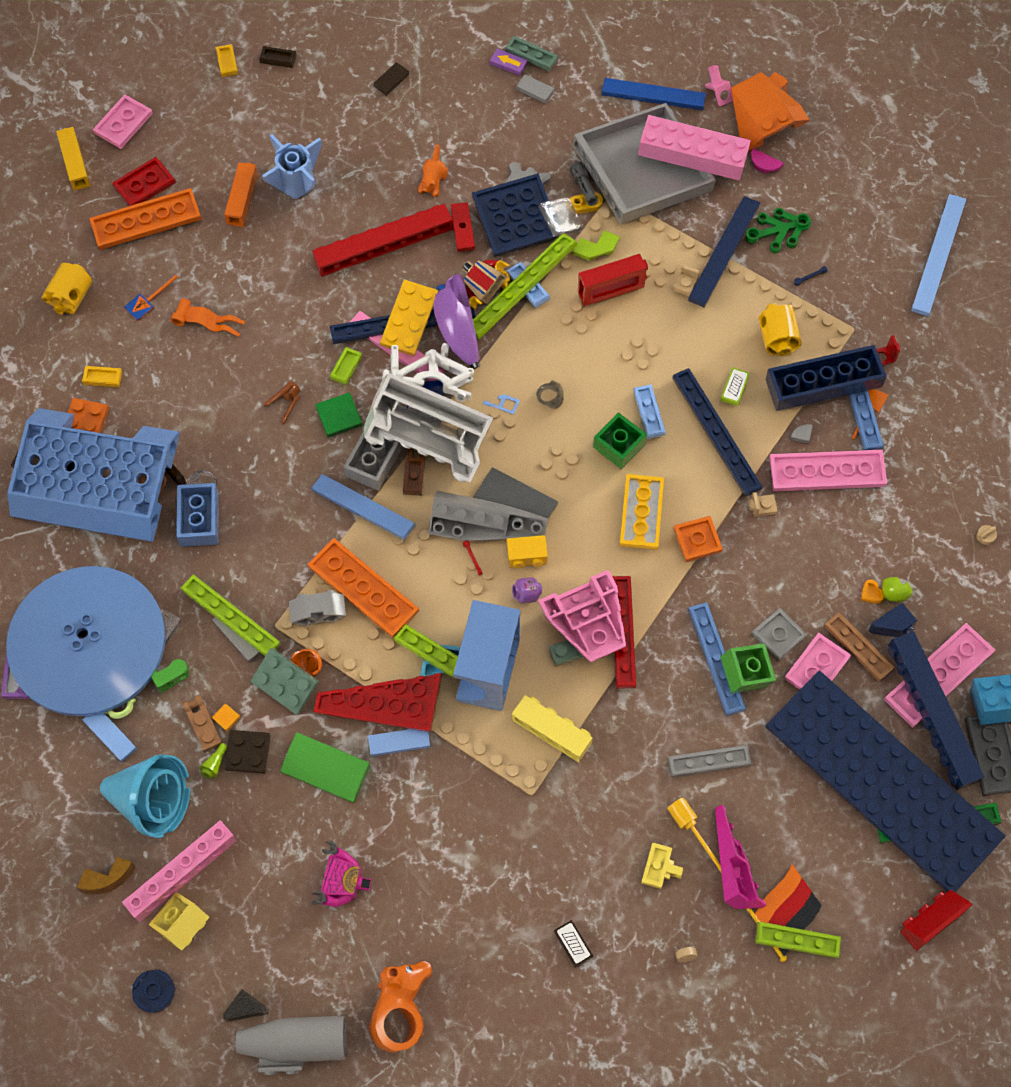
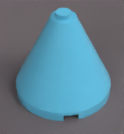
(150, 794)

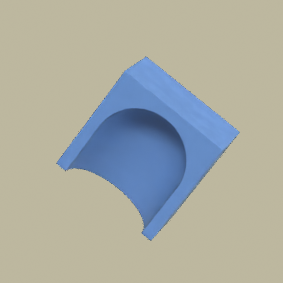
(487, 655)

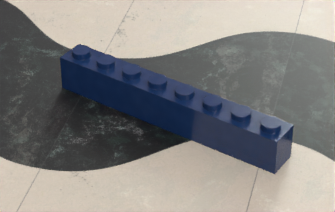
(935, 711)

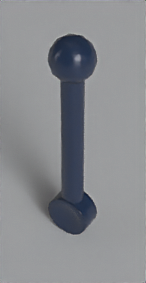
(797, 281)

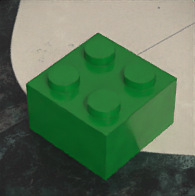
(619, 440)

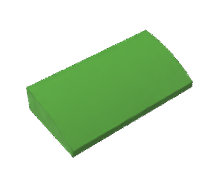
(325, 767)

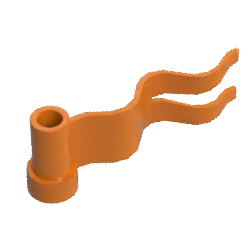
(203, 316)

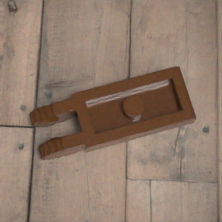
(414, 474)

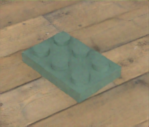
(284, 681)

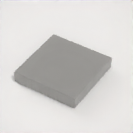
(779, 634)

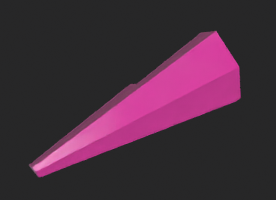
(736, 874)

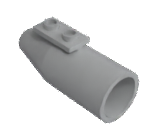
(290, 1042)

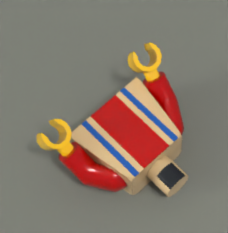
(483, 280)

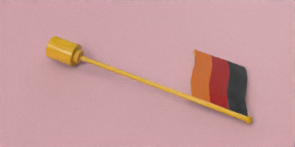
(789, 902)

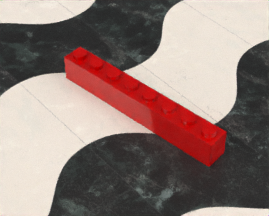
(382, 239)

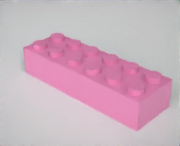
(693, 147)

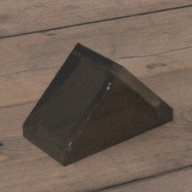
(244, 1007)

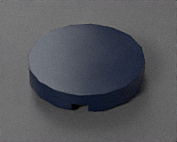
(153, 991)

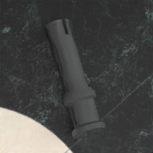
(581, 178)

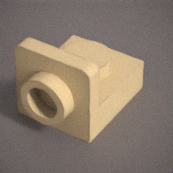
(686, 280)
(762, 505)

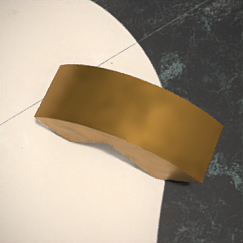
(97, 883)

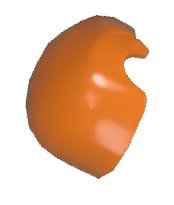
(308, 660)

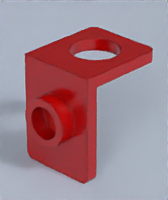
(891, 351)

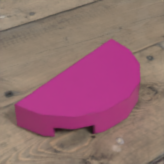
(765, 163)

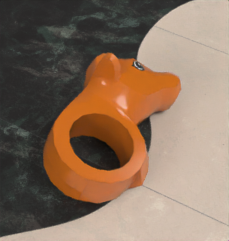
(398, 989)

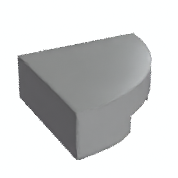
(802, 433)

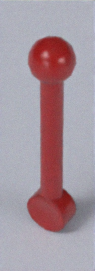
(466, 544)

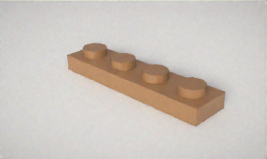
(859, 646)

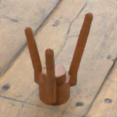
(289, 391)

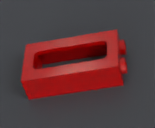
(612, 279)

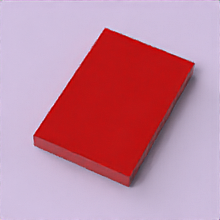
(144, 182)

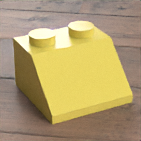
(179, 921)

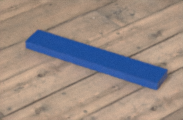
(653, 93)

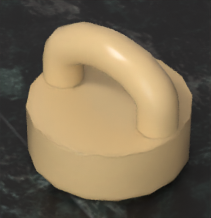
(986, 534)

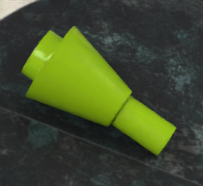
(211, 766)

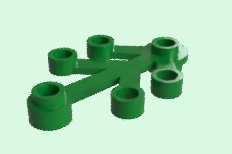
(780, 228)

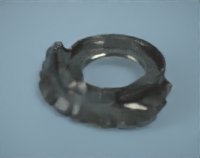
(556, 387)

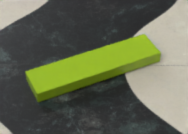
(427, 649)
(798, 940)

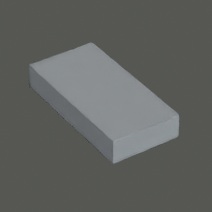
(535, 88)

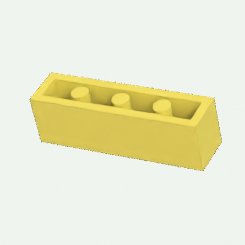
(552, 728)

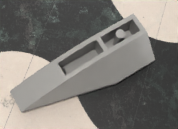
(481, 519)

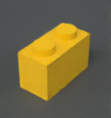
(527, 551)

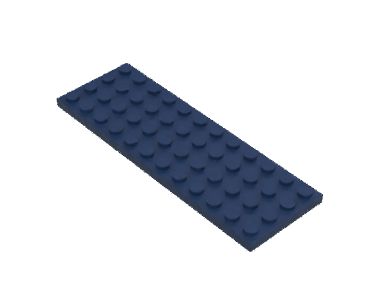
(885, 782)

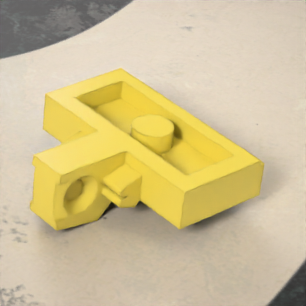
(660, 866)

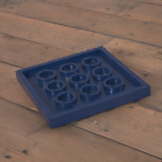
(513, 215)

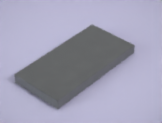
(510, 492)
(993, 753)

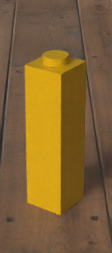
(73, 158)

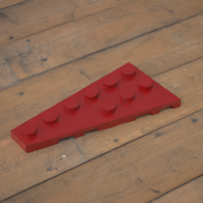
(391, 703)

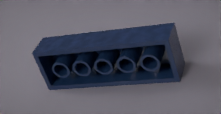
(825, 377)

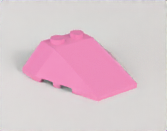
(588, 616)

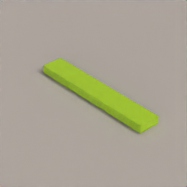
(229, 615)

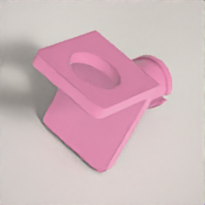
(719, 85)

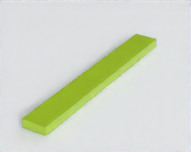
(523, 284)

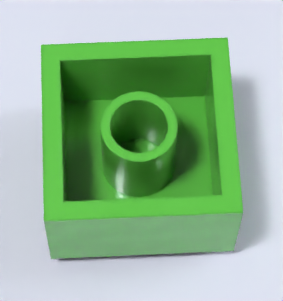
(748, 668)

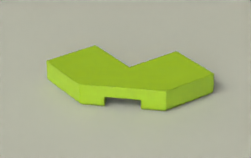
(589, 250)

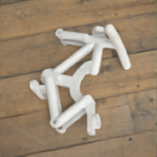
(435, 360)

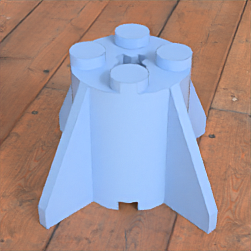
(293, 167)

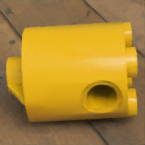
(67, 288)
(779, 330)

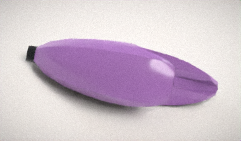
(456, 320)

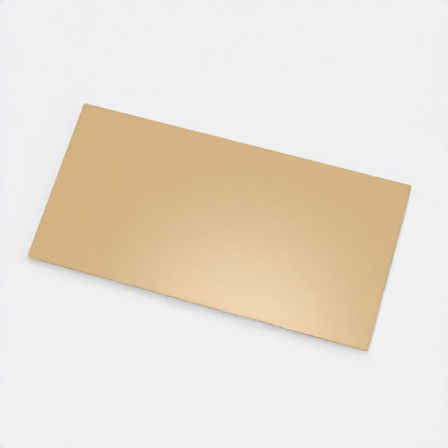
(598, 361)

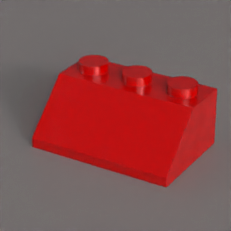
(934, 918)

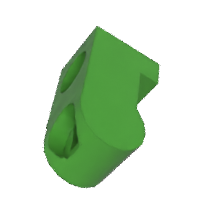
(171, 675)

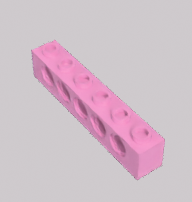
(179, 871)

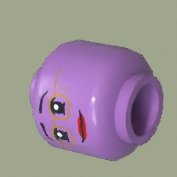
(526, 590)

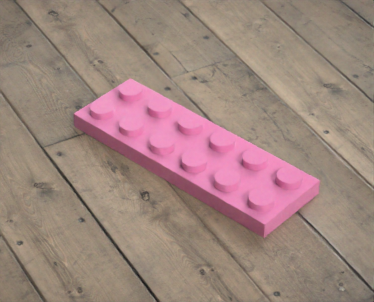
(828, 470)
(951, 665)

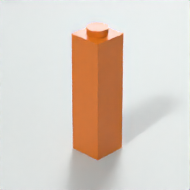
(241, 194)

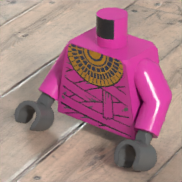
(341, 879)

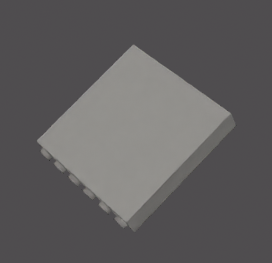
(634, 182)

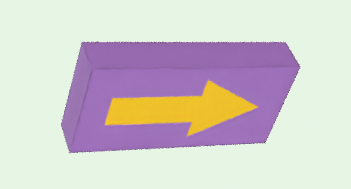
(508, 62)

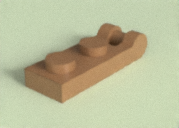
(202, 724)

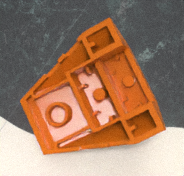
(764, 109)

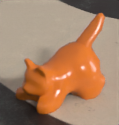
(432, 173)

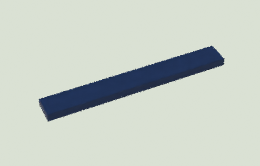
(723, 252)
(369, 327)
(717, 432)

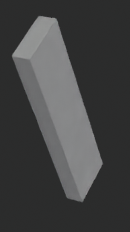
(709, 761)

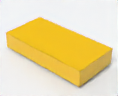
(226, 60)
(102, 376)

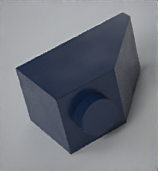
(894, 623)

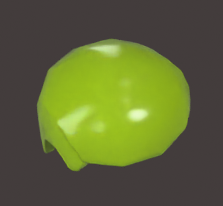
(895, 591)

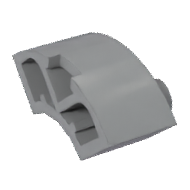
(317, 608)

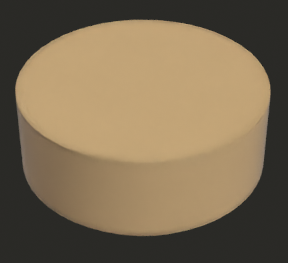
(686, 954)

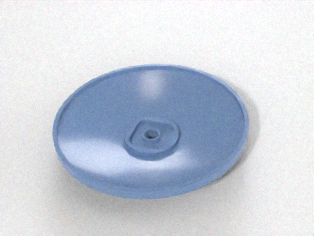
(92, 672)

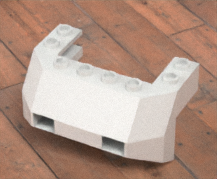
(422, 425)

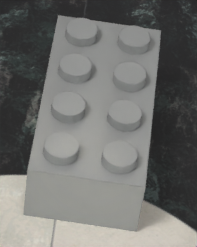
(371, 463)

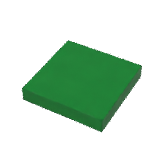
(338, 414)

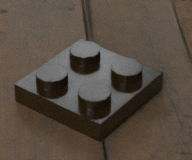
(247, 751)

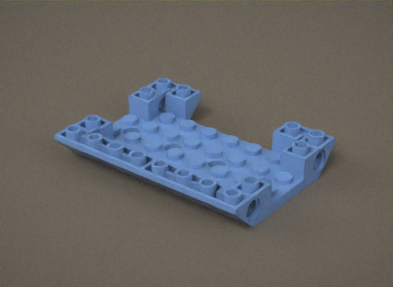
(83, 495)

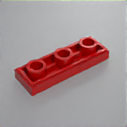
(462, 227)

